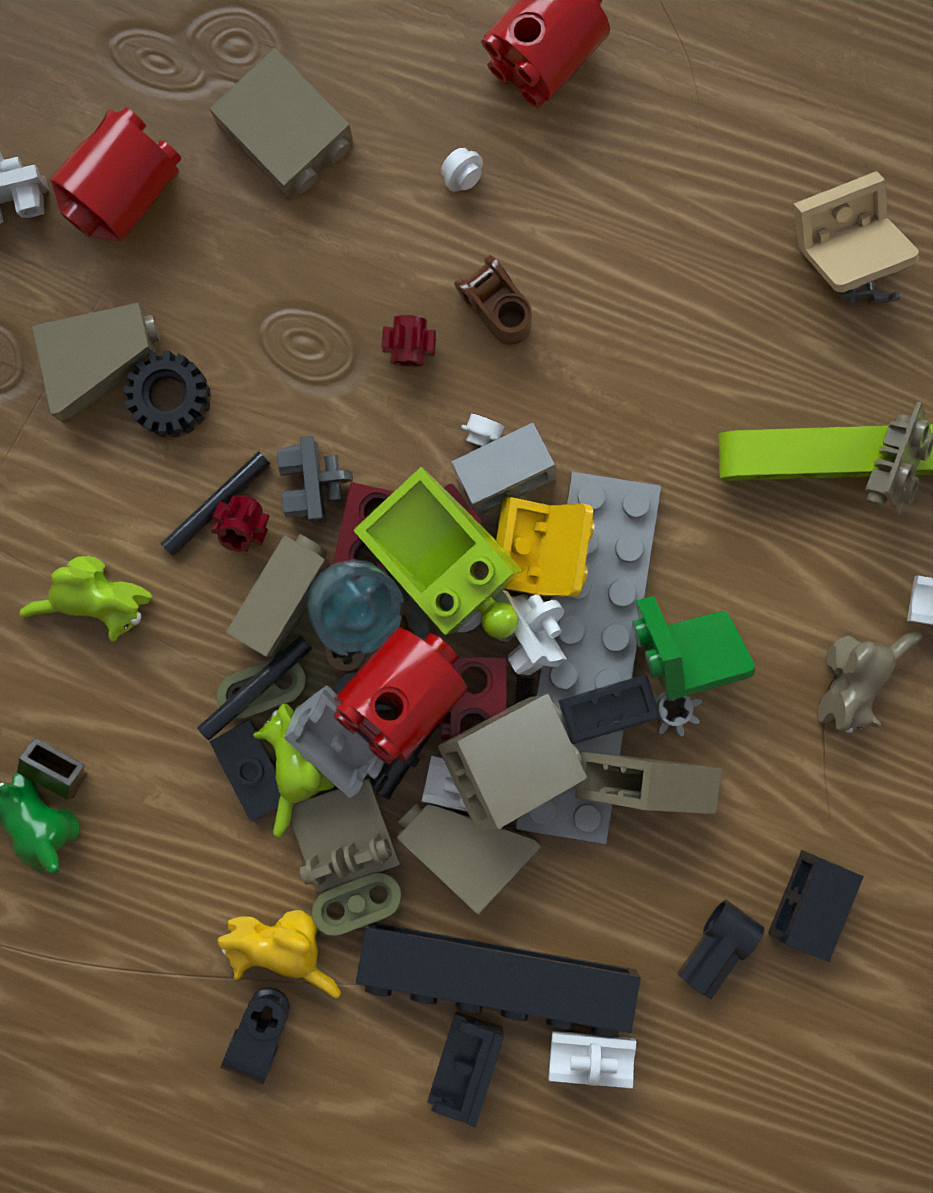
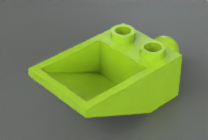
(433, 551)

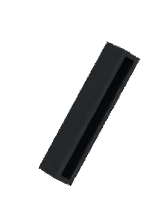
(498, 978)

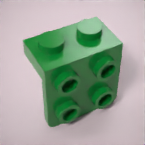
(693, 652)

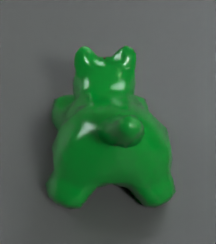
(34, 827)

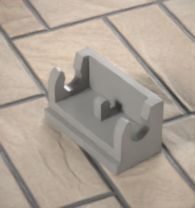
(504, 469)
(329, 746)

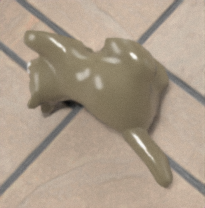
(861, 672)

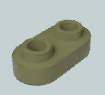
(271, 698)
(357, 902)

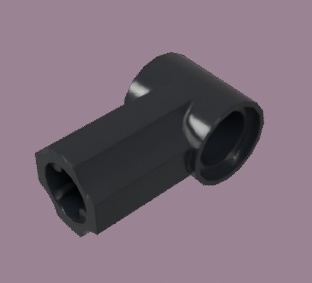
(727, 938)

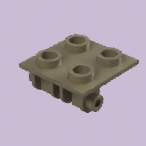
(914, 443)
(342, 837)

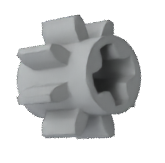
(685, 704)

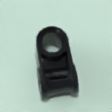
(256, 1039)

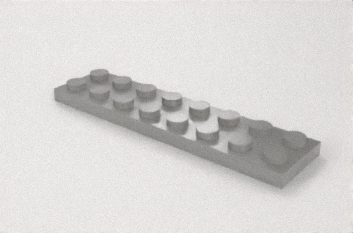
(599, 632)

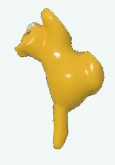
(283, 948)

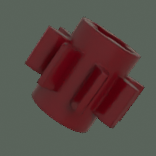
(408, 341)
(240, 523)

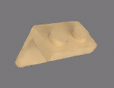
(850, 236)

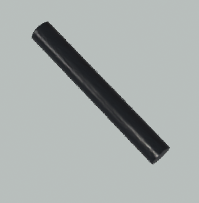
(224, 494)
(254, 688)

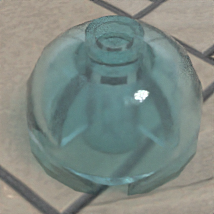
(354, 606)

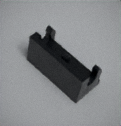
(815, 906)
(465, 1068)

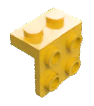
(546, 545)

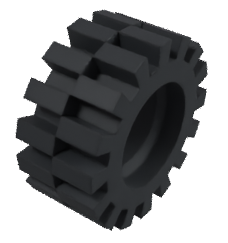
(155, 370)

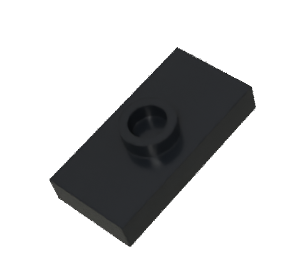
(609, 709)
(248, 769)

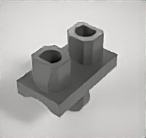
(305, 460)

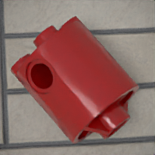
(544, 44)
(113, 177)
(412, 680)

